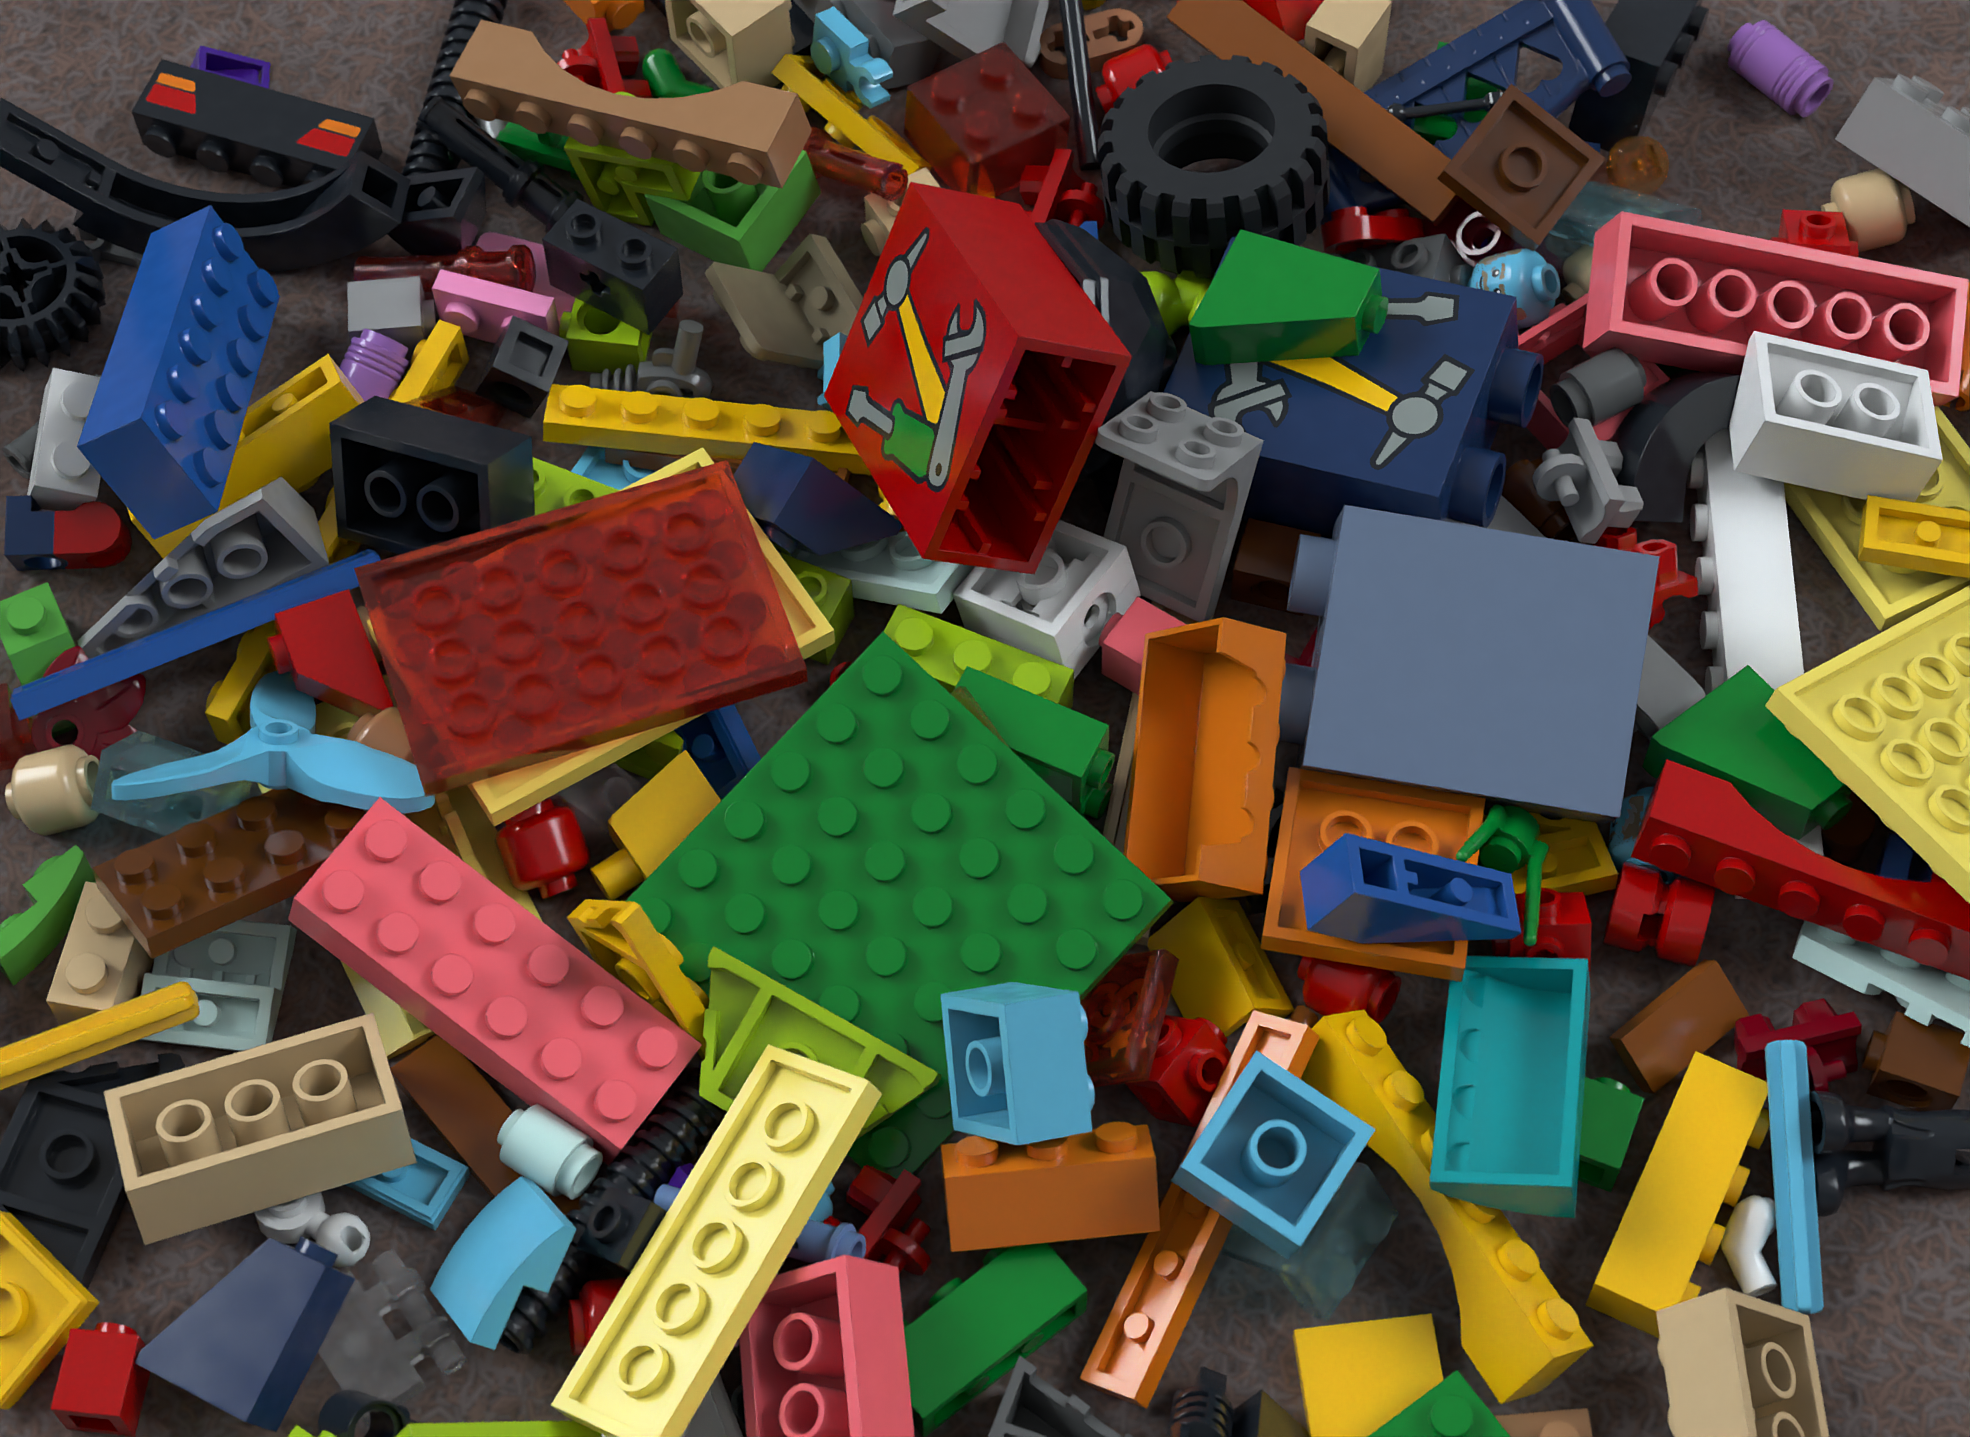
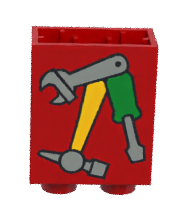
(975, 379)

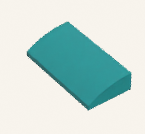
(1513, 1085)

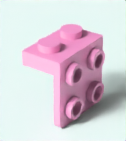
(487, 307)

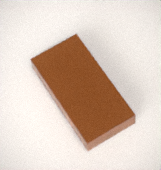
(1677, 1024)

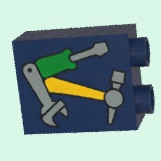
(1383, 428)

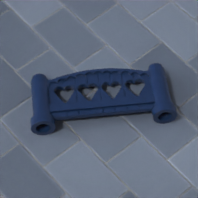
(1490, 53)

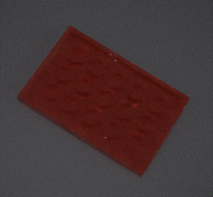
(579, 627)

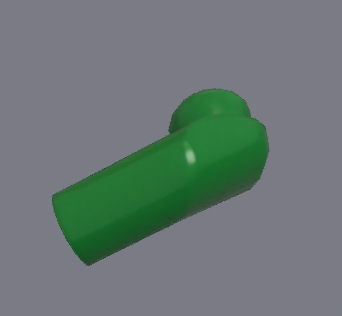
(667, 78)

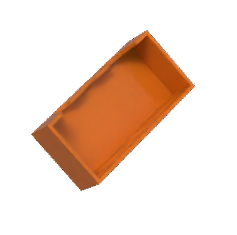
(1205, 758)

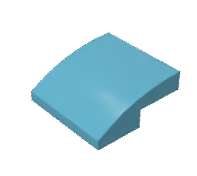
(506, 1246)

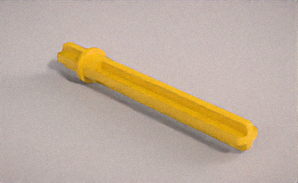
(97, 1033)

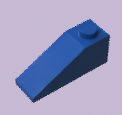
(1400, 894)

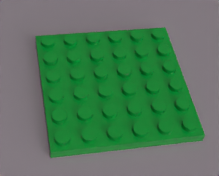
(894, 864)

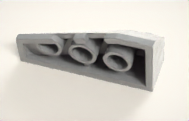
(226, 558)

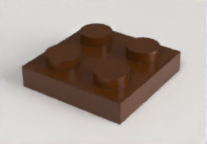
(1521, 168)

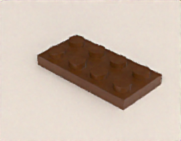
(222, 867)

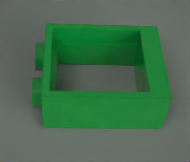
(1051, 739)

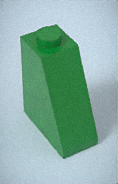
(1285, 305)
(1747, 745)

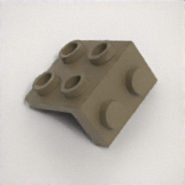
(792, 311)

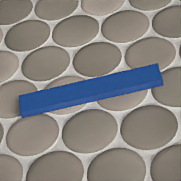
(186, 637)

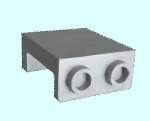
(977, 25)

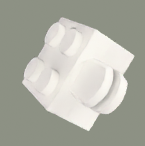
(1061, 605)

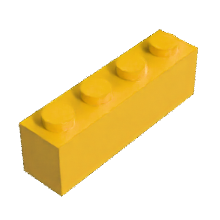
(281, 437)
(1680, 1193)

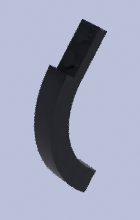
(276, 228)

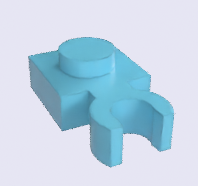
(843, 55)

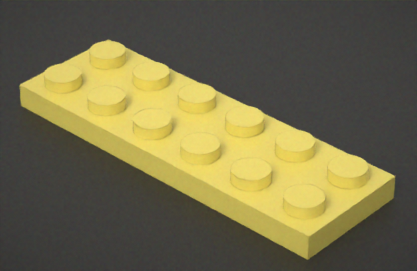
(717, 1248)

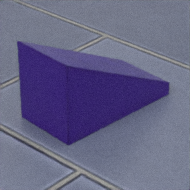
(232, 66)

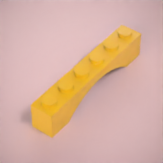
(1509, 1310)

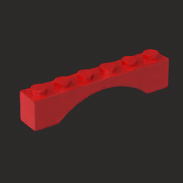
(1716, 837)

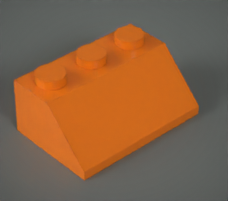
(1050, 1188)

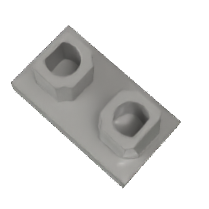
(1585, 483)

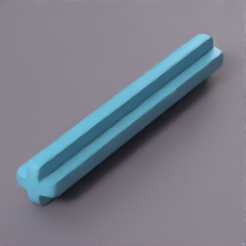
(1794, 1176)

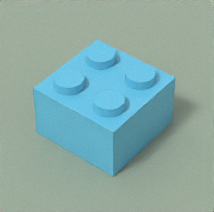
(1017, 1062)
(1273, 1155)

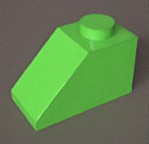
(35, 636)

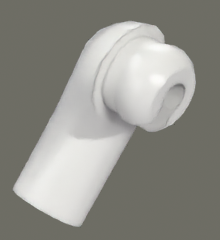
(1744, 1240)

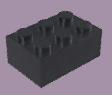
(425, 476)

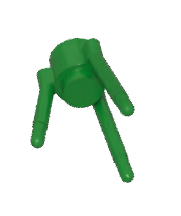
(1506, 844)

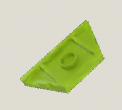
(755, 1011)

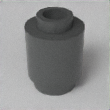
(1599, 387)

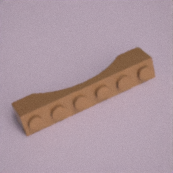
(730, 131)

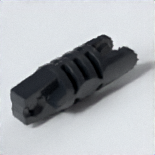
(1202, 1408)

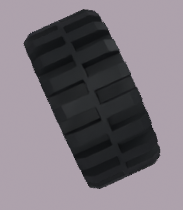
(1202, 115)

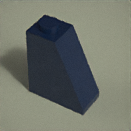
(254, 1332)

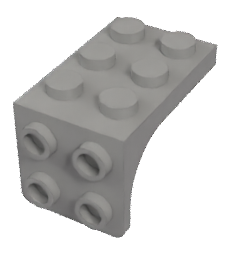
(1178, 498)

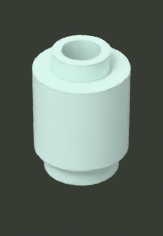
(549, 1151)

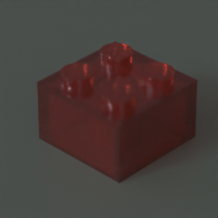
(984, 122)

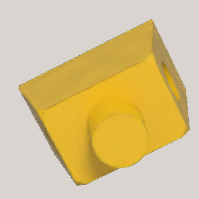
(654, 824)

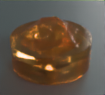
(1637, 164)

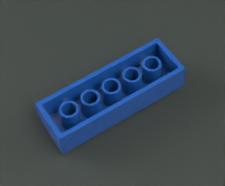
(180, 373)

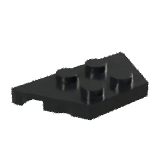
(63, 1161)

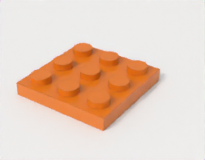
(1320, 811)

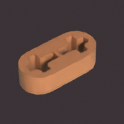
(1100, 45)

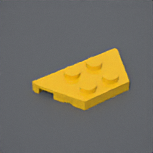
(641, 959)

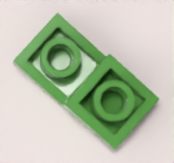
(55, 896)

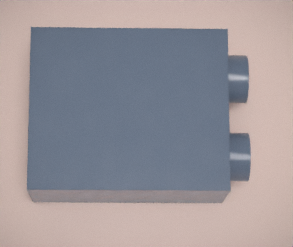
(1470, 661)

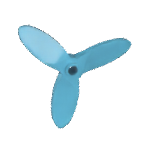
(286, 754)

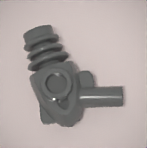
(670, 371)

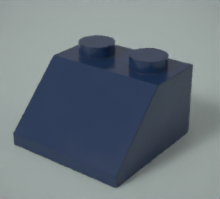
(807, 504)

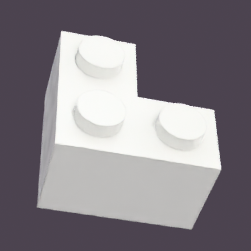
(60, 472)

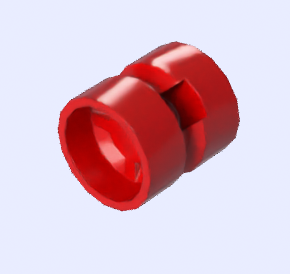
(1683, 918)

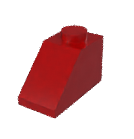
(330, 655)

